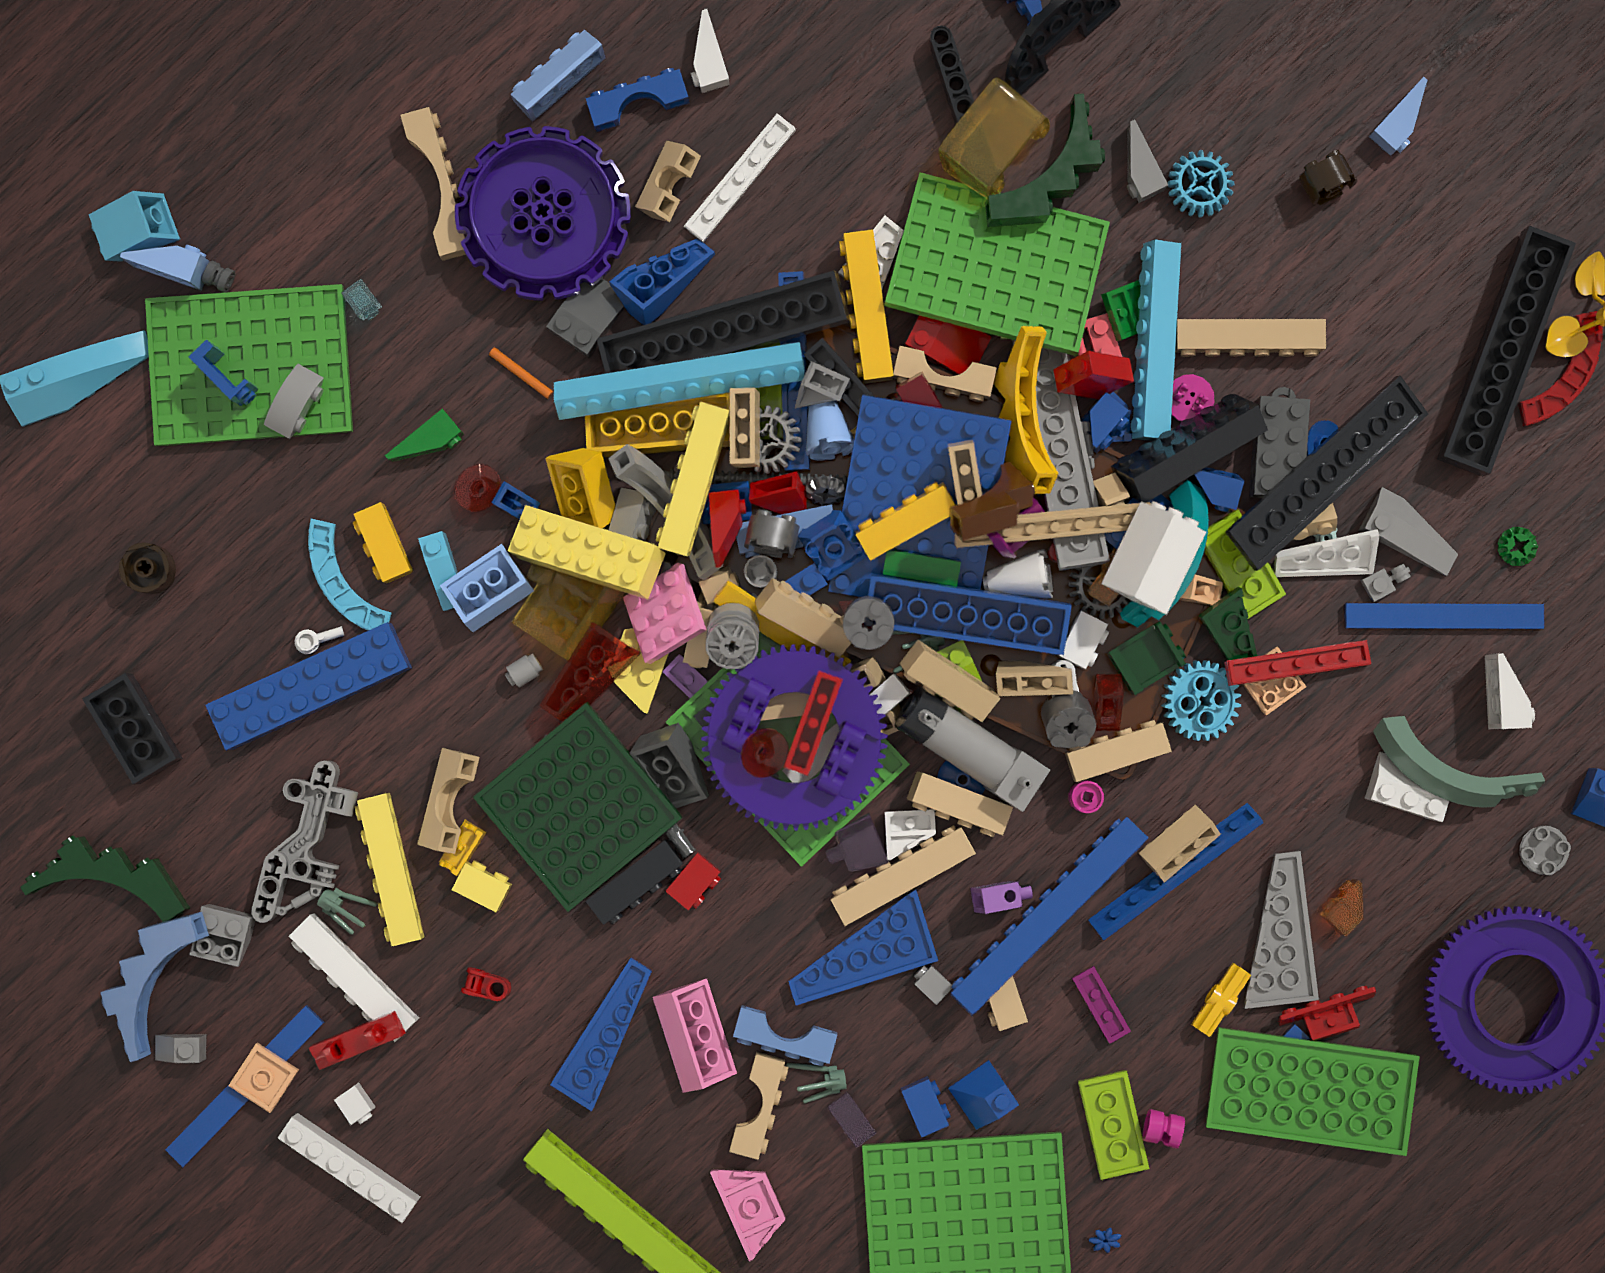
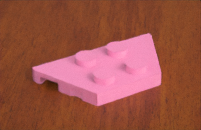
(750, 1206)

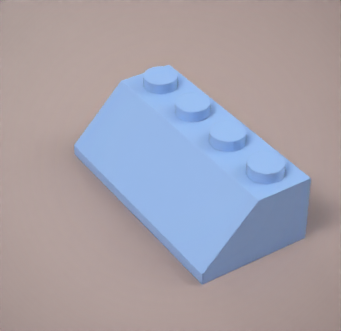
(558, 74)

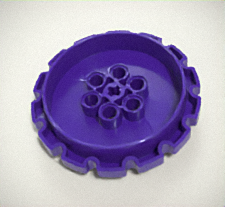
(517, 170)

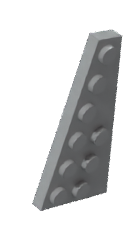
(1283, 950)

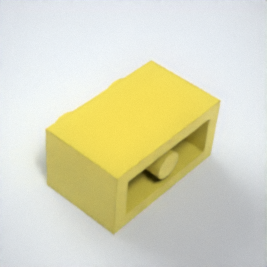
(482, 886)

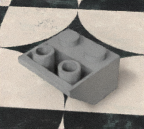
(228, 935)

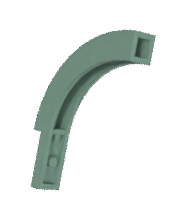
(1442, 780)

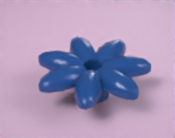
(1105, 1240)

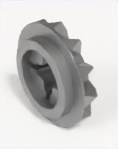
(818, 485)

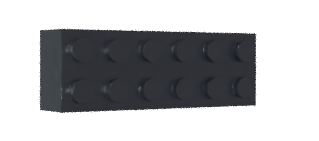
(1189, 447)

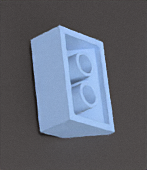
(486, 588)

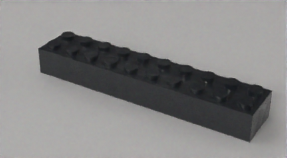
(731, 325)
(1506, 351)

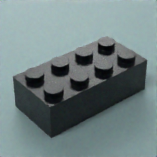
(132, 728)

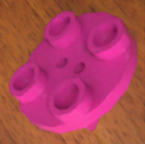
(1202, 397)

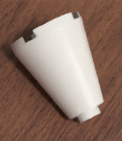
(1022, 577)

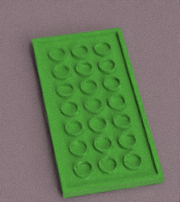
(1312, 1091)

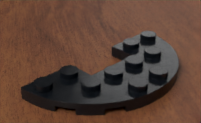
(1049, 29)

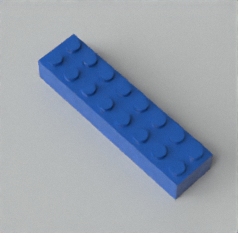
(973, 614)
(308, 686)

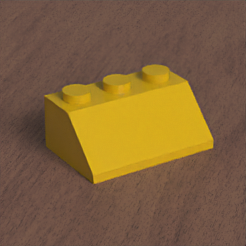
(582, 486)

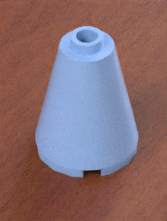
(827, 432)

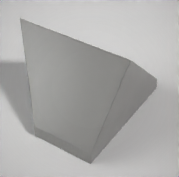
(820, 386)

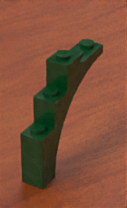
(1033, 201)
(80, 861)

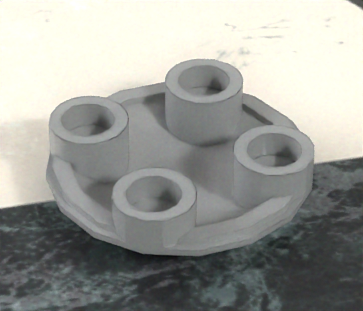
(1544, 850)

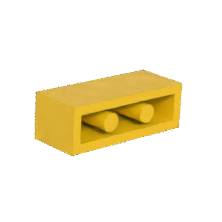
(382, 543)

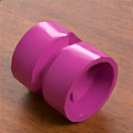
(1086, 796)
(1163, 1128)

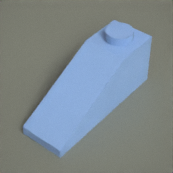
(1400, 123)

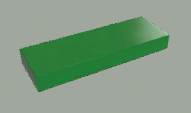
(921, 567)

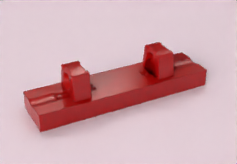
(357, 1040)

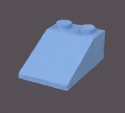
(171, 262)

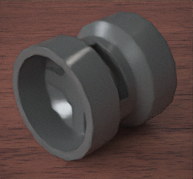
(218, 276)

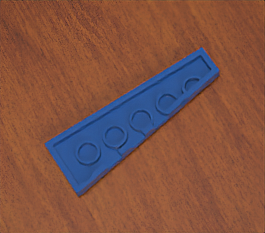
(594, 1053)

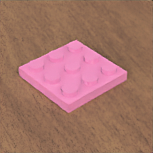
(667, 617)

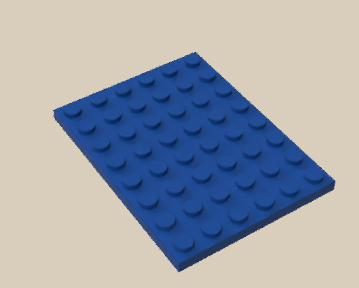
(900, 453)

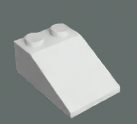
(1506, 700)

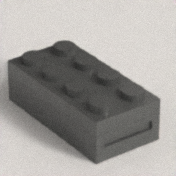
(1285, 442)

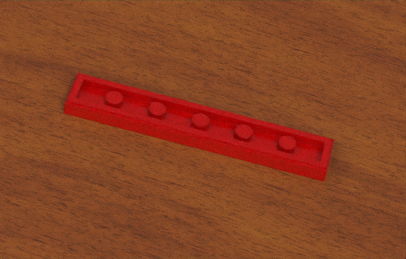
(1297, 663)

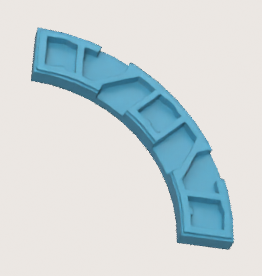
(334, 584)

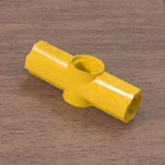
(1221, 999)

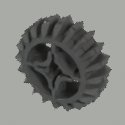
(1095, 605)

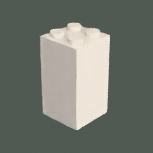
(1154, 556)

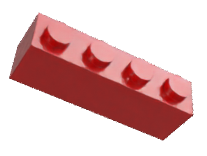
(813, 723)

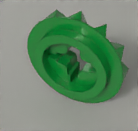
(1506, 543)

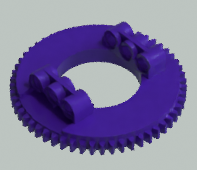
(847, 765)
(1564, 1031)

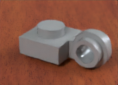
(1381, 584)

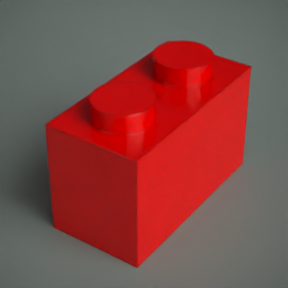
(693, 881)

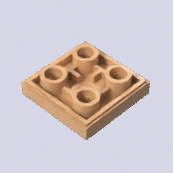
(1275, 692)

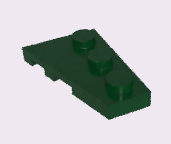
(1229, 626)

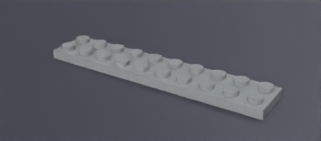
(1067, 450)

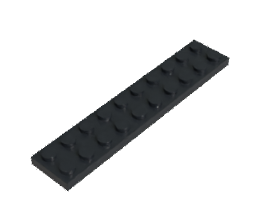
(1326, 473)

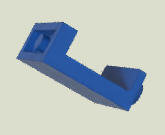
(205, 357)

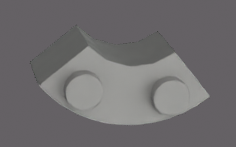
(294, 401)

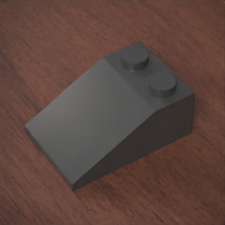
(586, 316)
(671, 764)

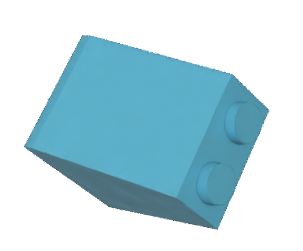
(133, 224)

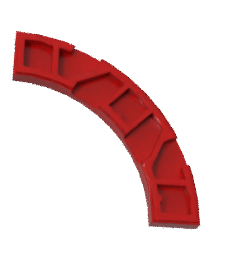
(1570, 382)

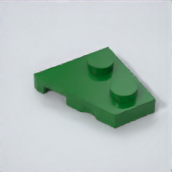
(1123, 309)

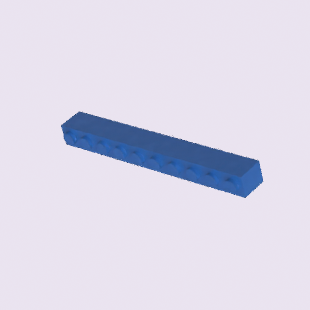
(1048, 916)

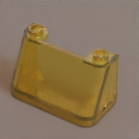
(991, 137)

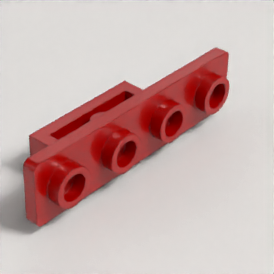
(1330, 1016)

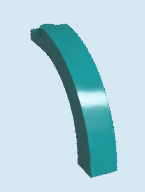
(1192, 503)

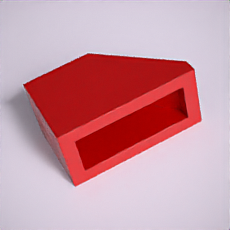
(779, 494)

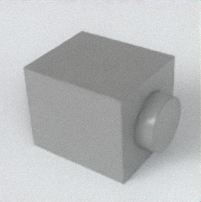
(932, 983)

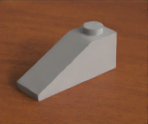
(1143, 171)

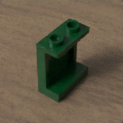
(1146, 657)

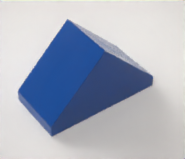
(513, 500)

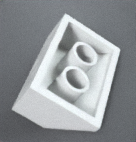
(1396, 790)

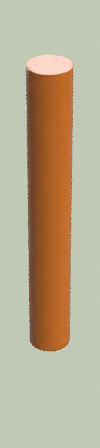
(521, 373)

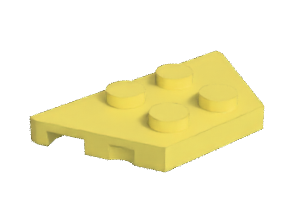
(640, 678)

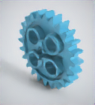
(1185, 686)

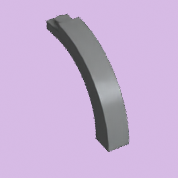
(655, 486)

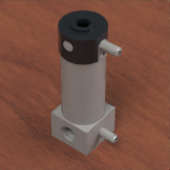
(971, 748)

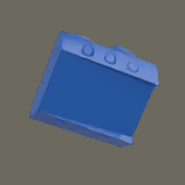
(832, 544)

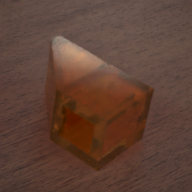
(1346, 909)

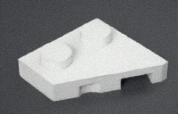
(907, 830)

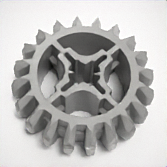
(771, 429)

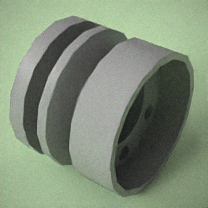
(735, 624)

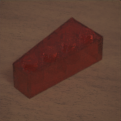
(588, 672)

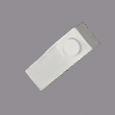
(708, 62)

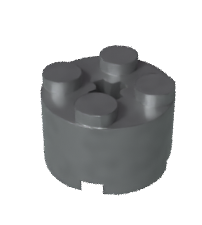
(772, 534)
(874, 609)
(1068, 720)

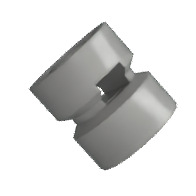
(760, 571)

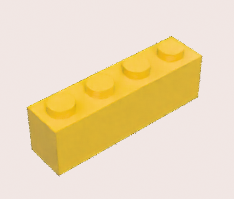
(905, 521)

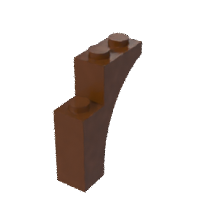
(995, 508)

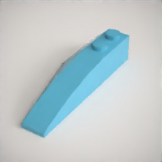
(70, 377)

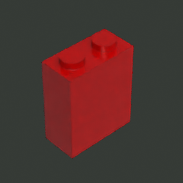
(1093, 375)

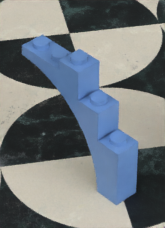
(140, 974)

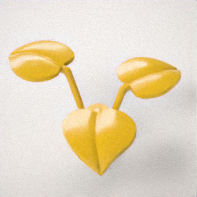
(1565, 335)

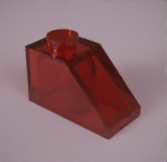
(1108, 702)

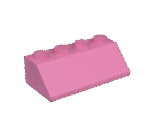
(694, 1035)

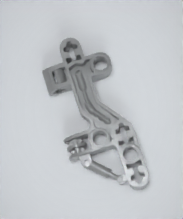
(318, 803)

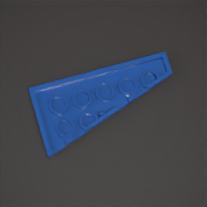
(881, 948)

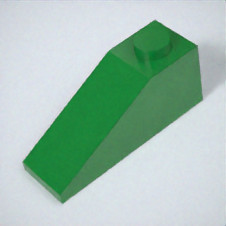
(431, 437)

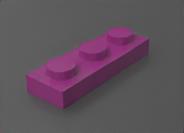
(1101, 1004)

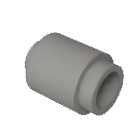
(523, 670)

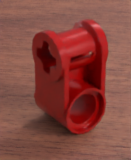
(480, 984)

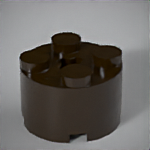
(1326, 179)
(137, 559)

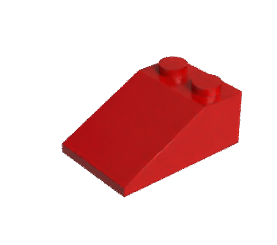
(948, 344)

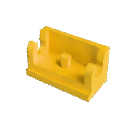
(467, 844)

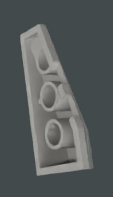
(1408, 532)

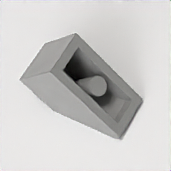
(180, 1048)

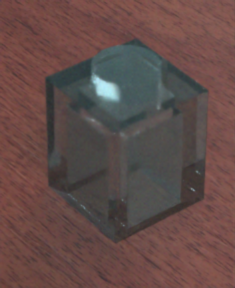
(362, 300)

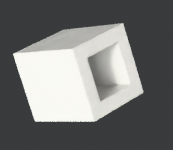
(355, 1104)

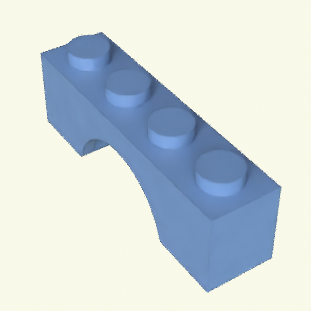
(815, 1044)

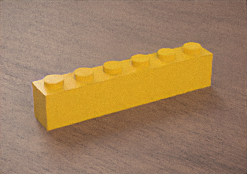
(867, 306)

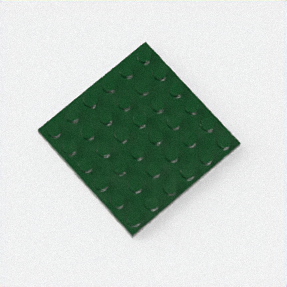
(577, 807)

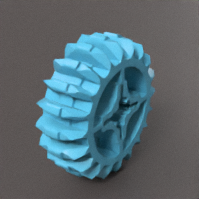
(1205, 191)

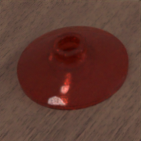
(470, 483)
(772, 757)

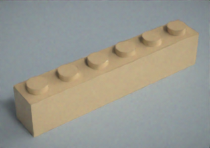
(1250, 335)
(902, 875)

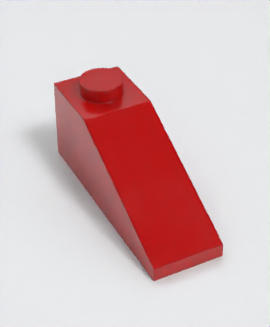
(726, 521)

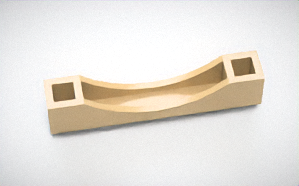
(423, 134)

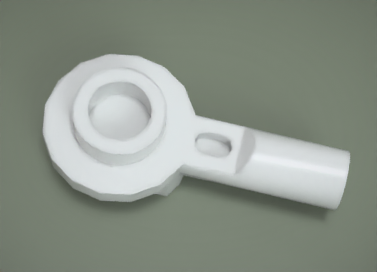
(308, 641)

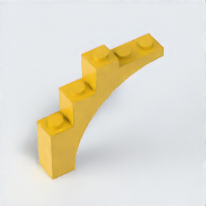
(1017, 384)

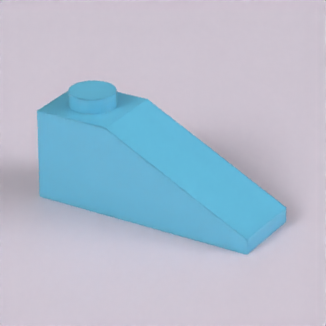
(439, 563)

